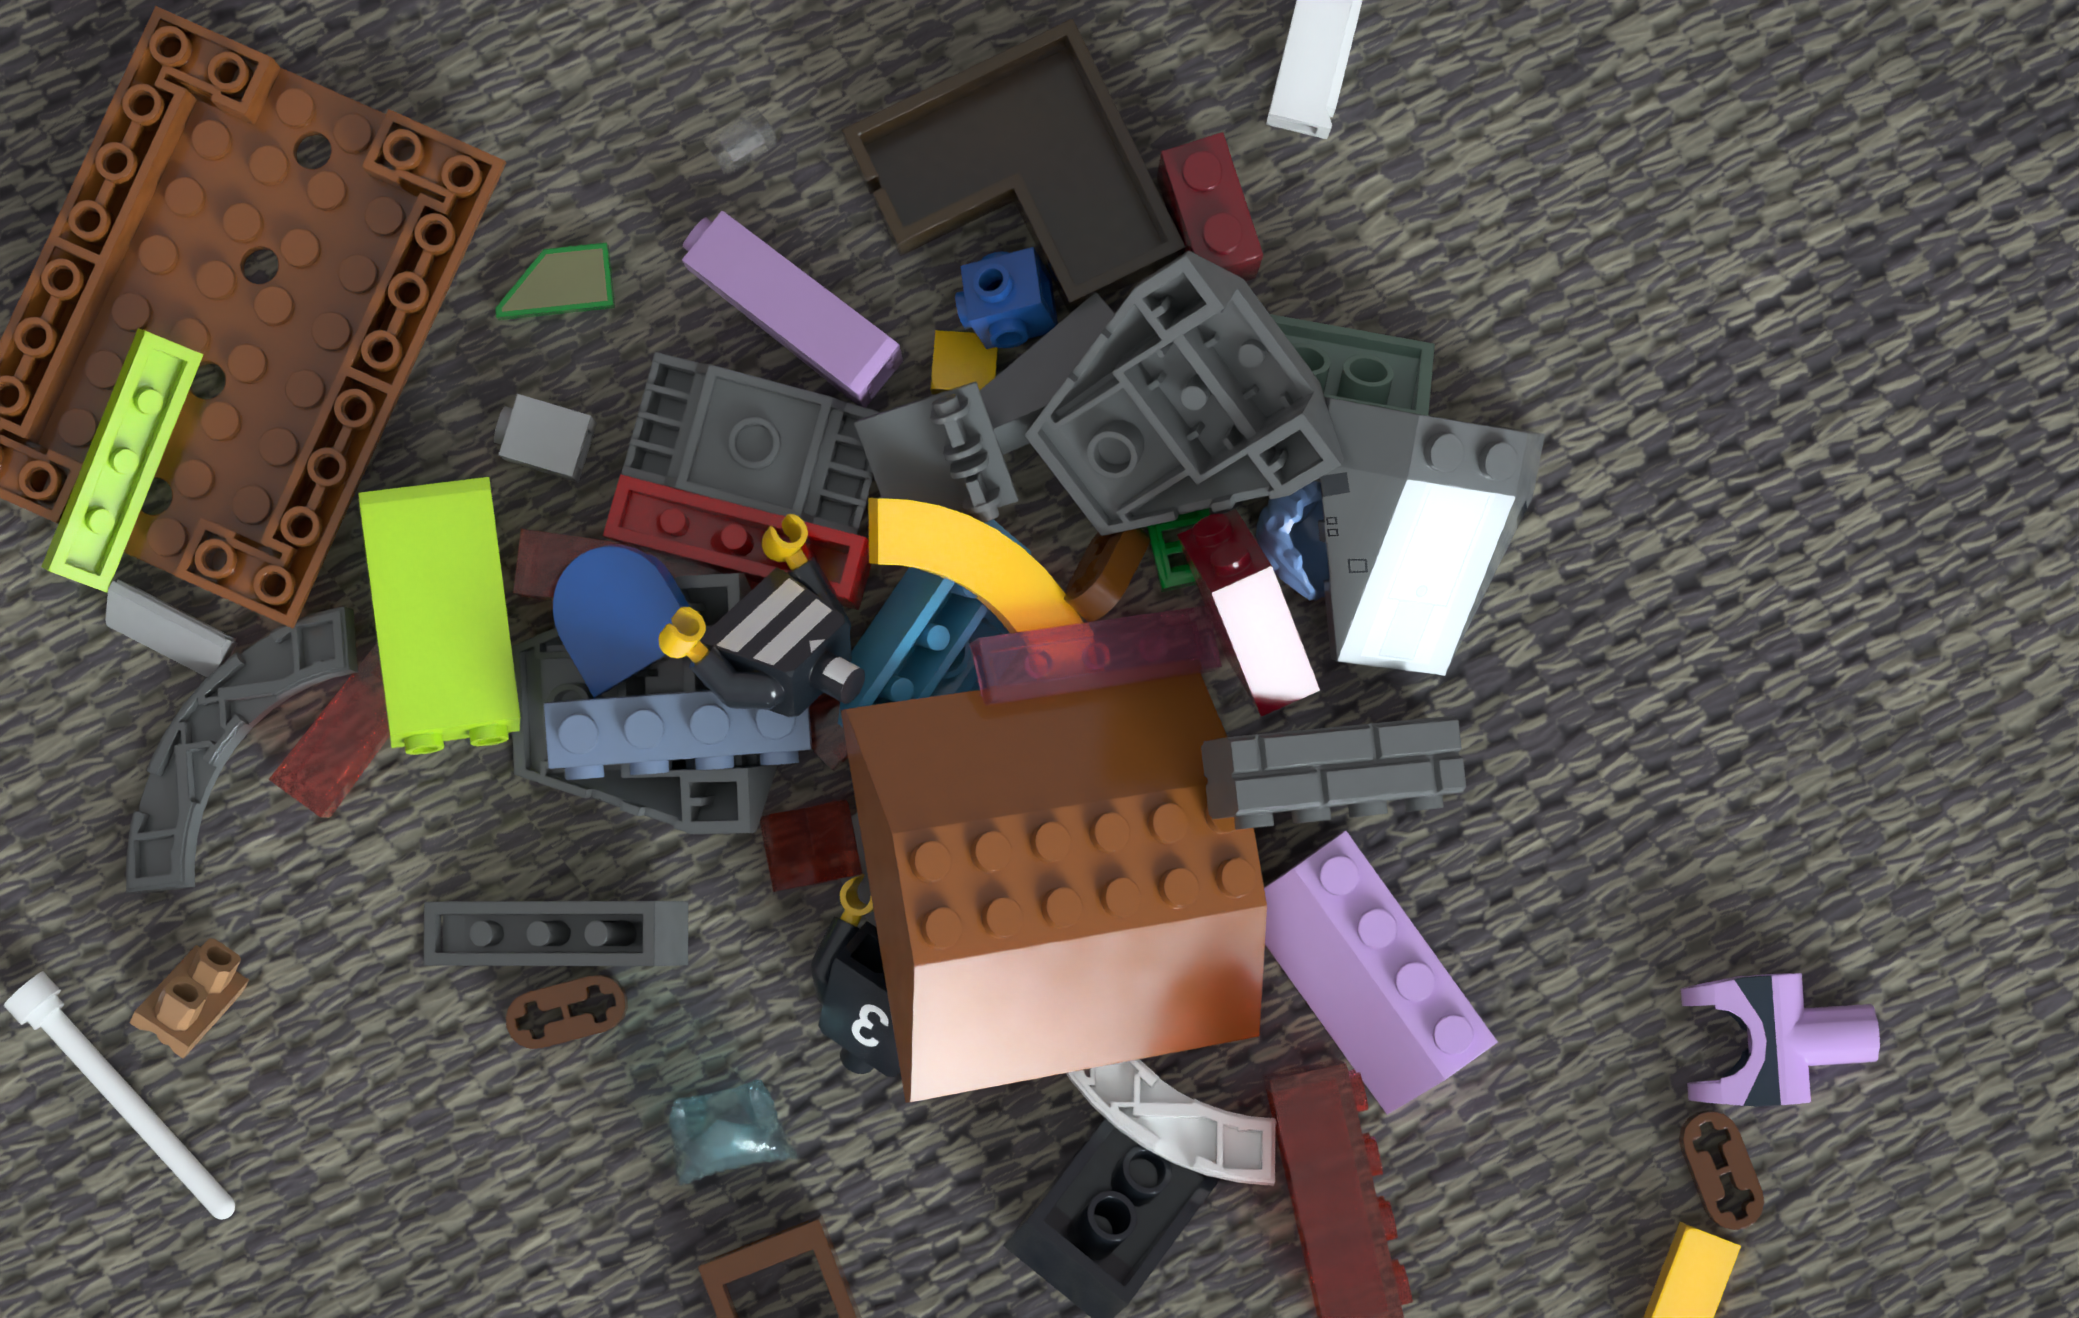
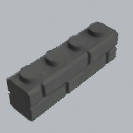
(1333, 768)

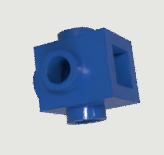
(1007, 298)

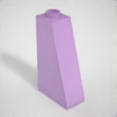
(792, 308)

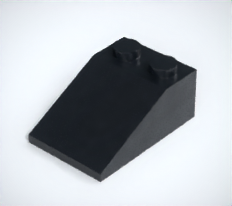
(1108, 1220)

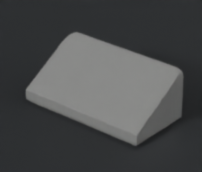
(167, 629)

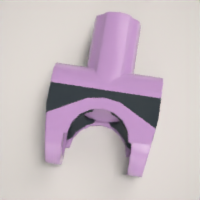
(1781, 1039)

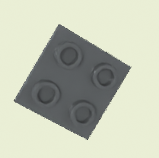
(939, 453)

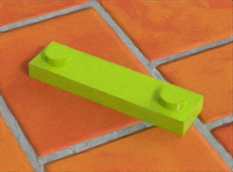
(122, 460)

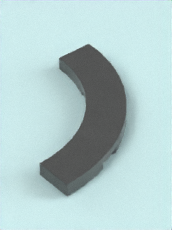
(210, 729)

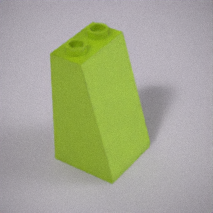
(440, 614)

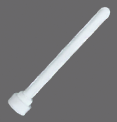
(41, 1007)

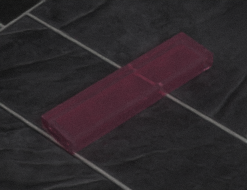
(1095, 655)

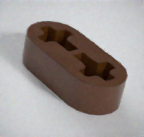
(1105, 572)
(562, 996)
(1736, 1164)

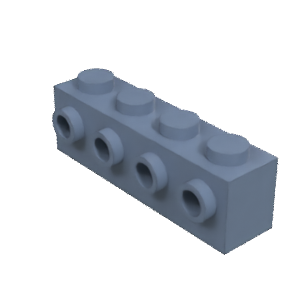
(666, 727)

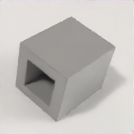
(545, 437)

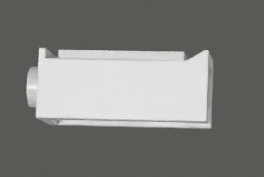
(1313, 65)

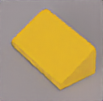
(1692, 1275)

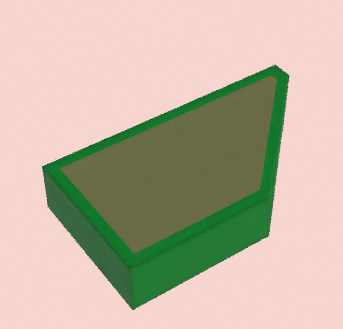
(561, 283)

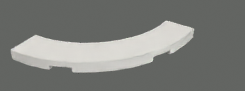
(1177, 1126)

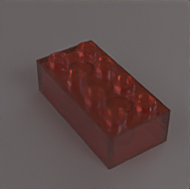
(1333, 1191)

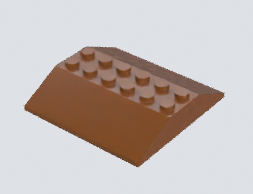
(1054, 882)

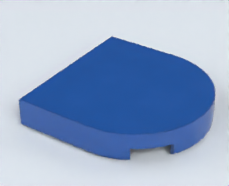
(612, 613)

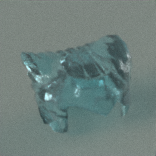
(726, 1132)

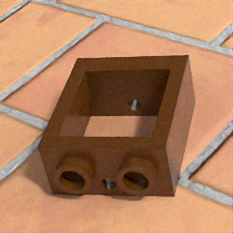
(773, 1250)

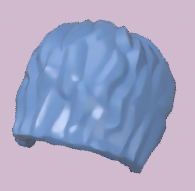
(1291, 540)

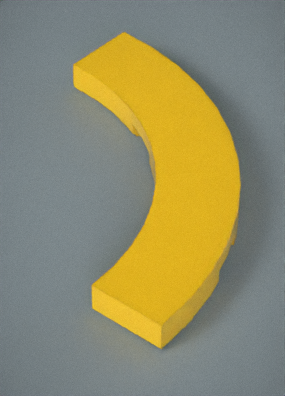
(971, 555)

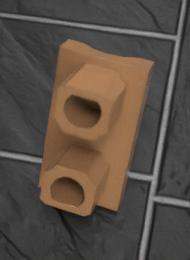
(192, 997)

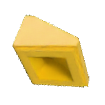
(960, 360)

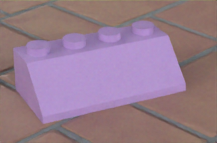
(1370, 975)

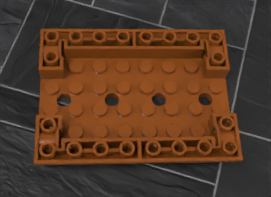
(157, 238)

